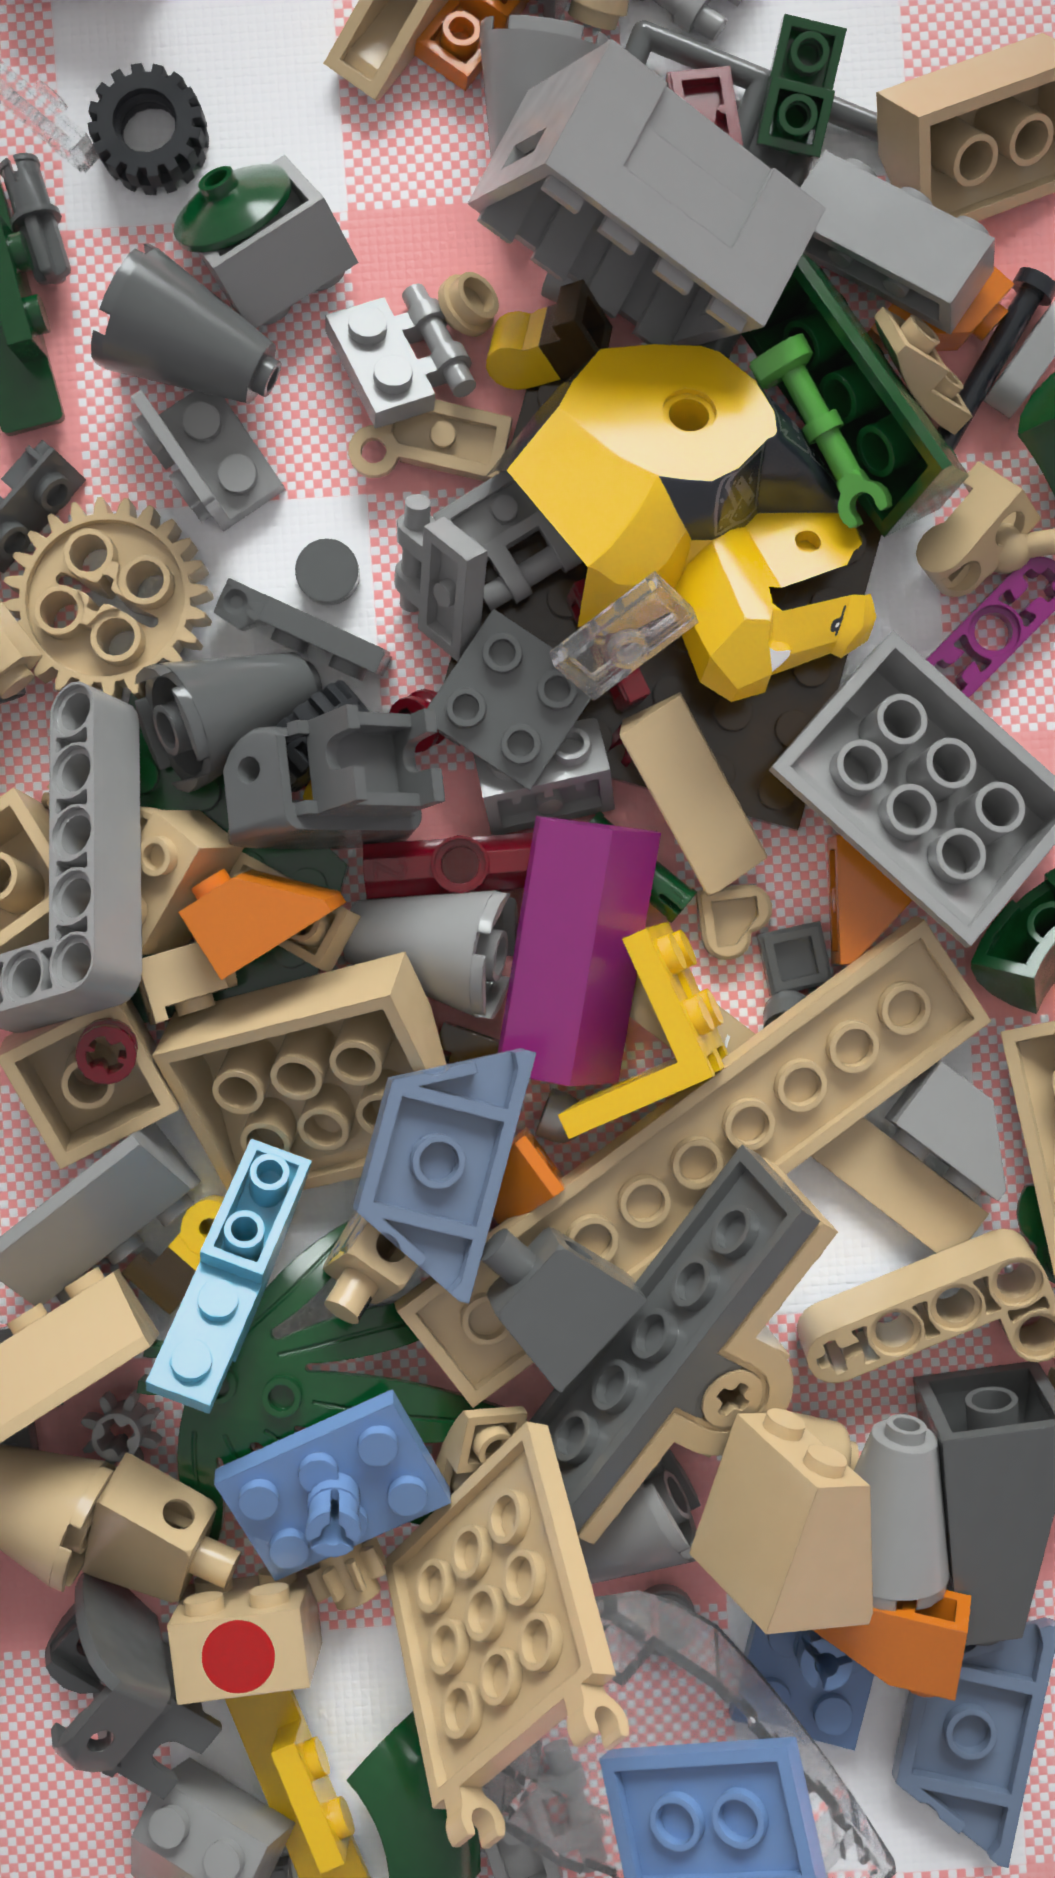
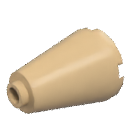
(48, 1510)

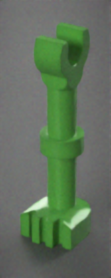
(787, 364)

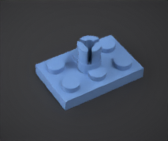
(333, 1485)
(815, 1682)
(713, 1810)

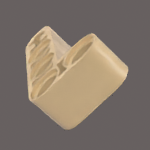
(926, 1317)

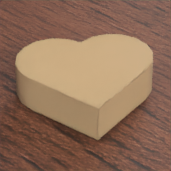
(730, 919)

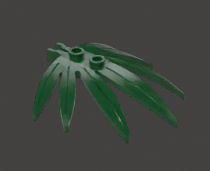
(275, 1390)

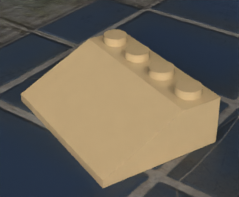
(300, 1064)

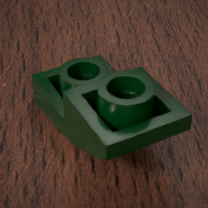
(800, 86)

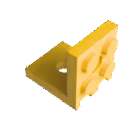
(687, 1019)

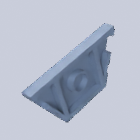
(443, 1160)
(977, 1751)

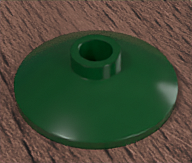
(231, 206)

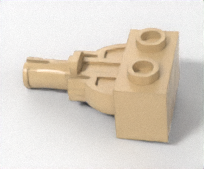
(176, 855)

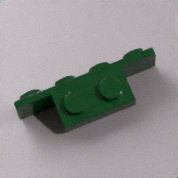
(26, 375)

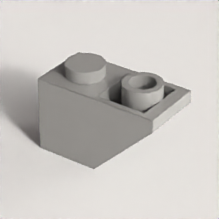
(954, 1123)

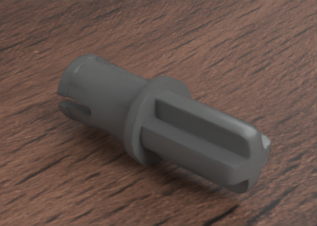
(36, 218)

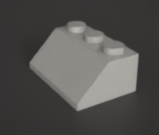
(96, 1216)

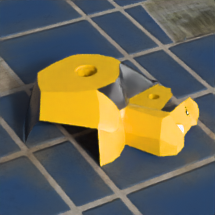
(704, 479)

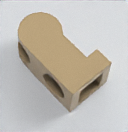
(970, 532)

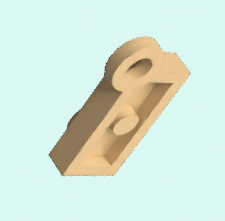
(445, 440)

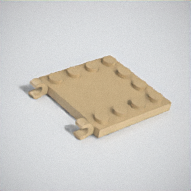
(499, 1630)

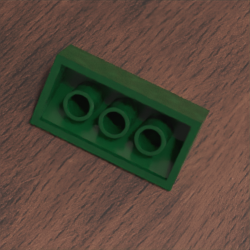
(879, 414)

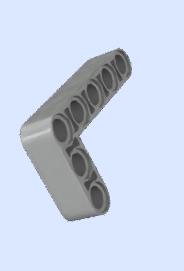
(93, 869)

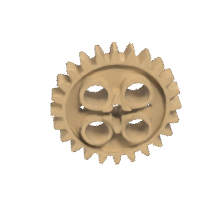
(134, 553)

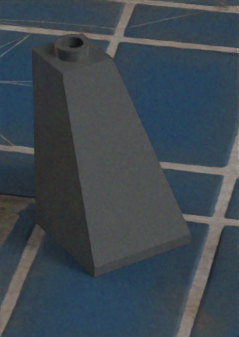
(995, 1485)

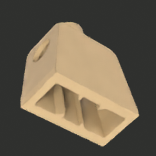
(155, 1534)

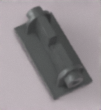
(40, 486)

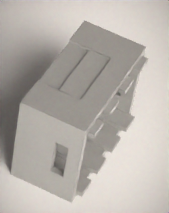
(645, 202)

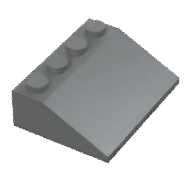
(925, 788)

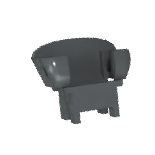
(359, 781)
(139, 1702)

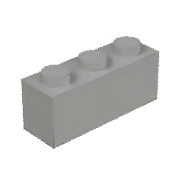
(897, 242)

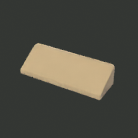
(692, 793)

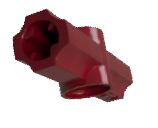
(417, 865)

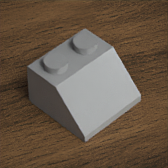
(286, 258)
(207, 1830)

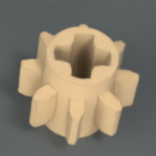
(350, 1577)

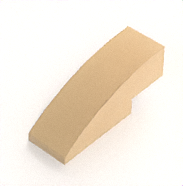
(380, 42)

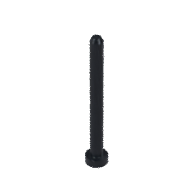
(1031, 290)

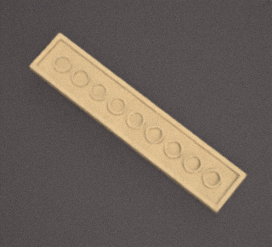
(777, 1095)

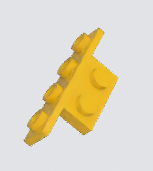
(297, 1785)

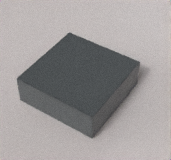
(794, 957)

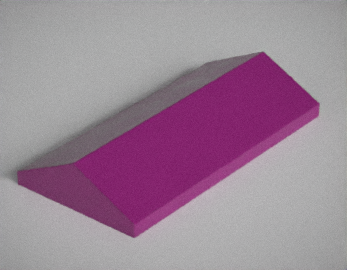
(569, 961)

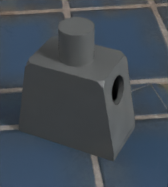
(558, 1300)

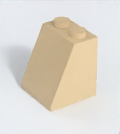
(788, 1528)

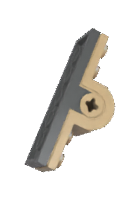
(694, 1346)

